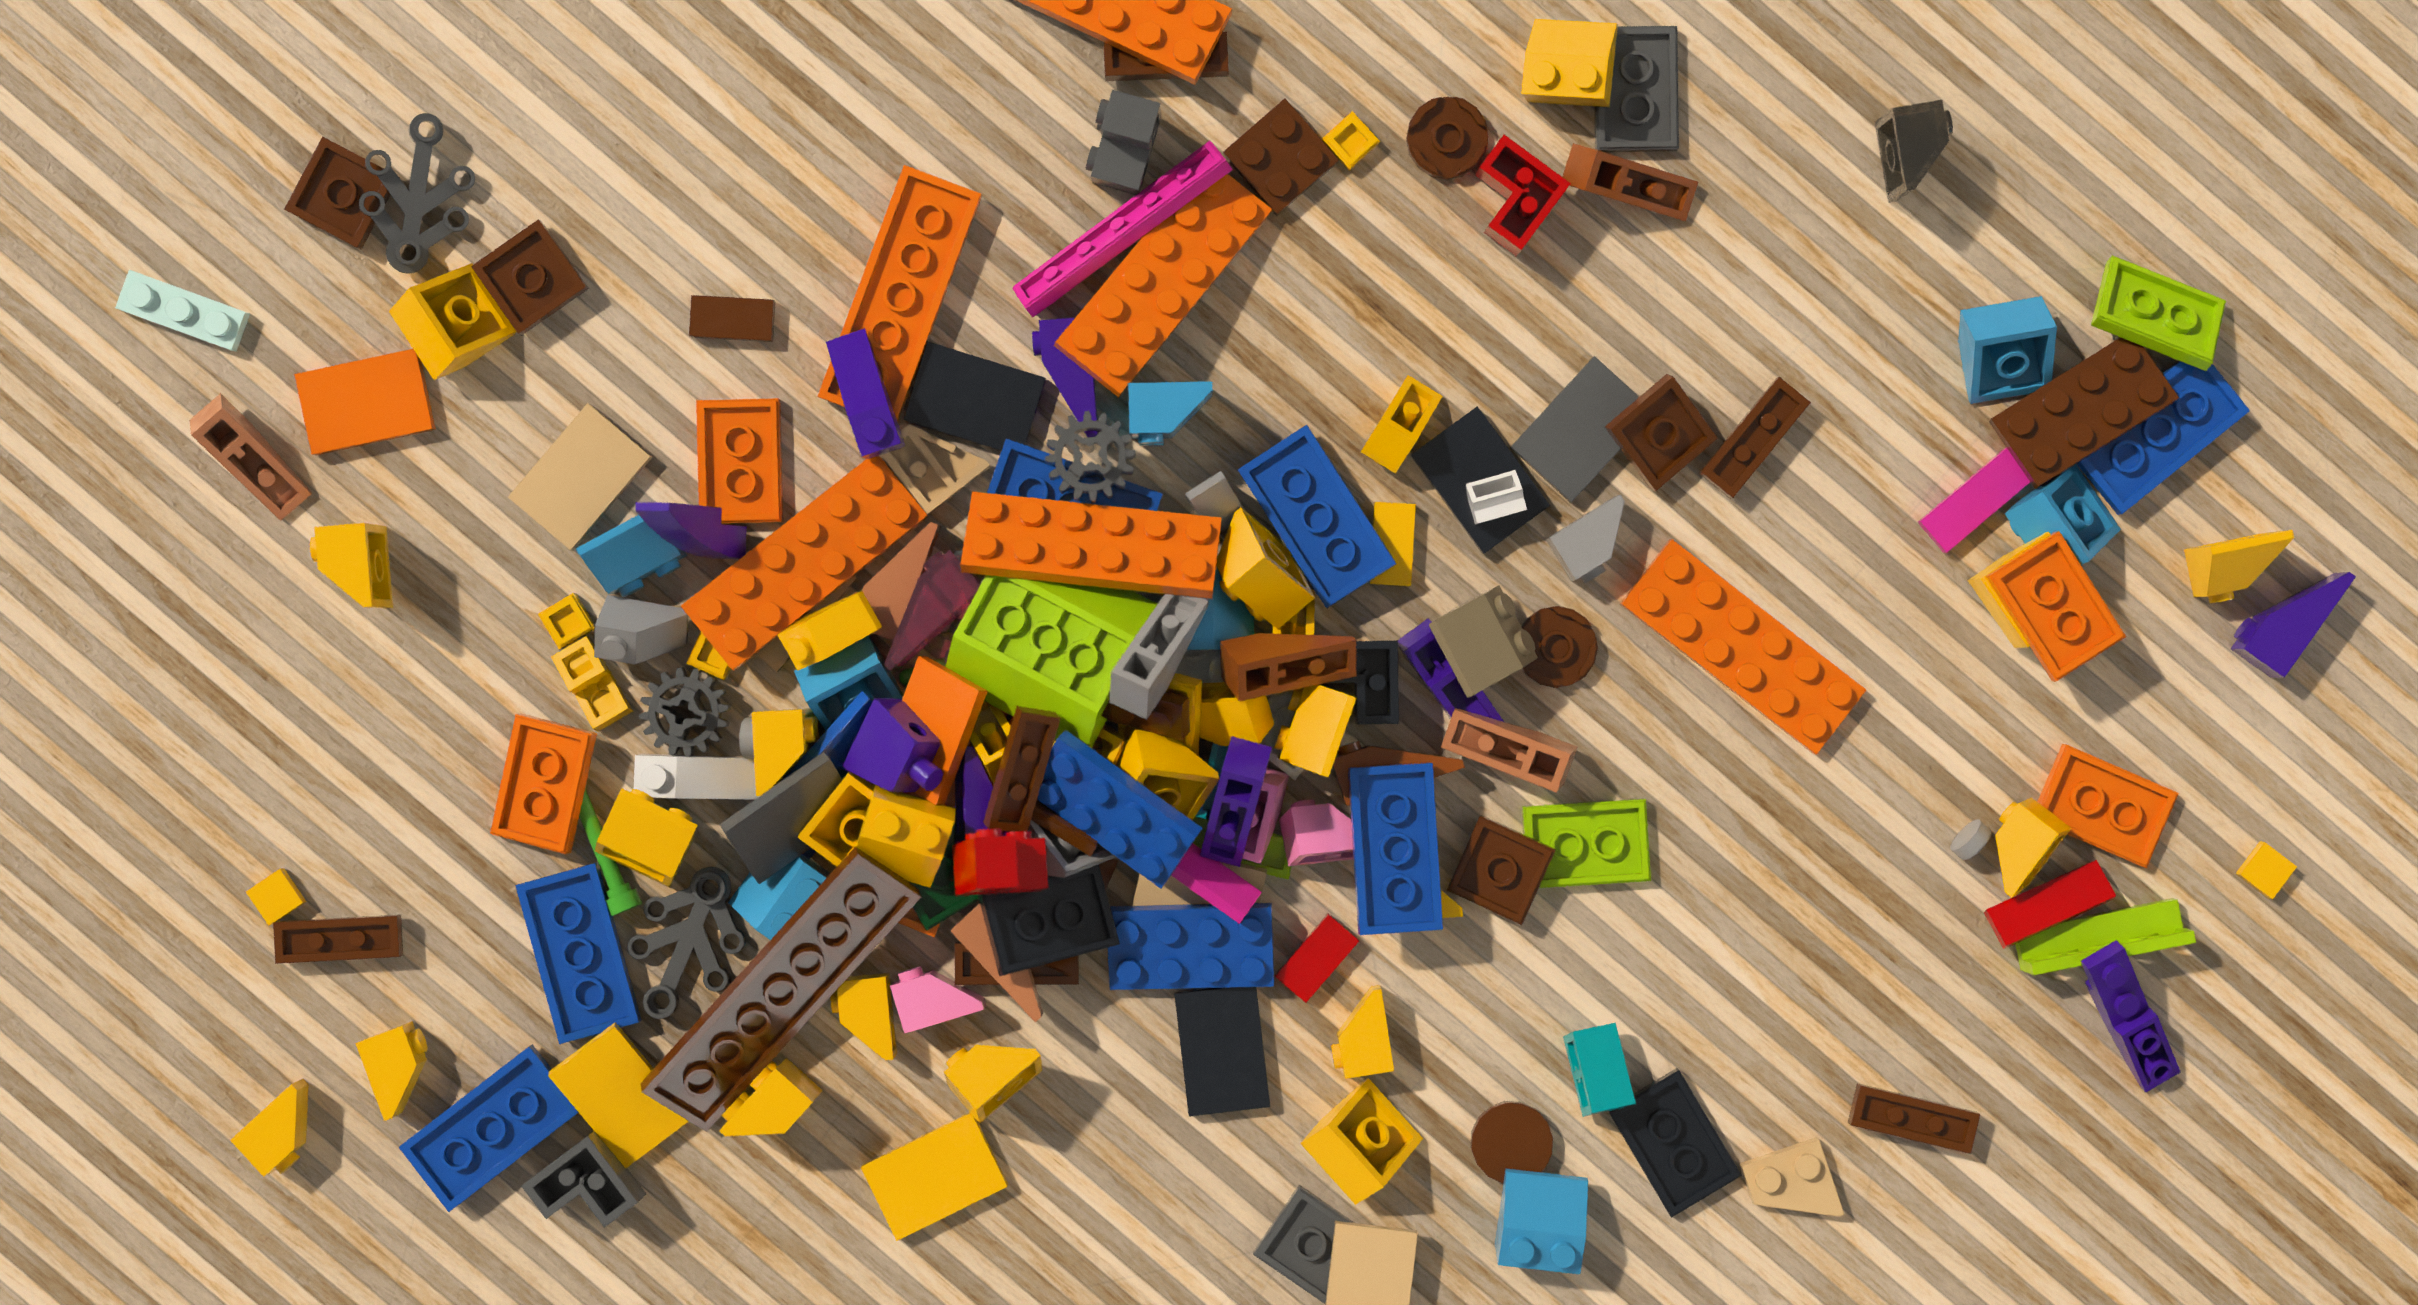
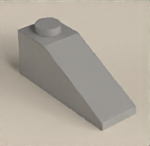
(1155, 654)

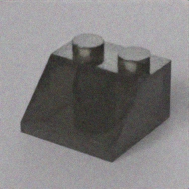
(1910, 143)

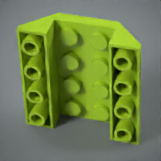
(1047, 647)

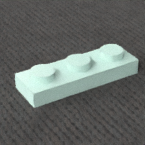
(182, 310)

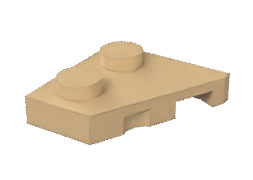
(933, 467)
(1793, 1180)

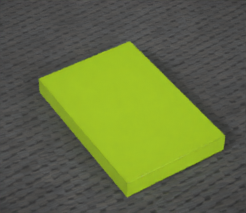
(2158, 313)
(1592, 841)

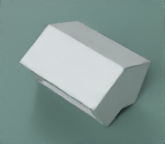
(1495, 497)

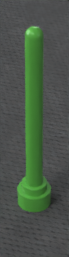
(620, 894)

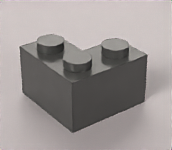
(1127, 141)
(589, 1171)

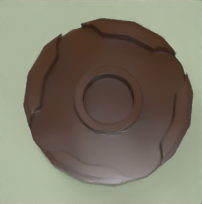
(1447, 137)
(1563, 646)
(1511, 1138)

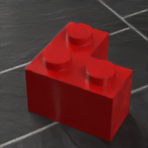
(1529, 190)
(999, 863)

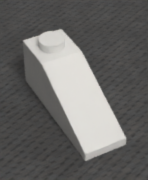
(695, 777)

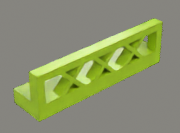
(2136, 928)

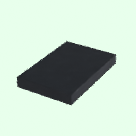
(973, 397)
(1467, 454)
(1050, 923)
(1222, 1050)
(1675, 1143)

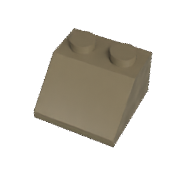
(1484, 640)

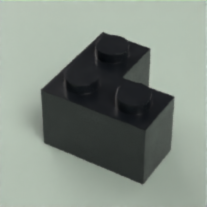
(1376, 682)

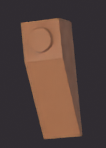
(248, 456)
(894, 584)
(1510, 748)
(1019, 985)

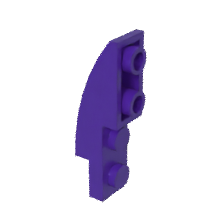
(2128, 1017)

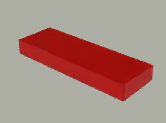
(2049, 904)

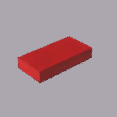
(1316, 958)

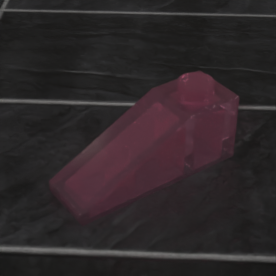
(936, 602)

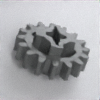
(1102, 442)
(689, 693)

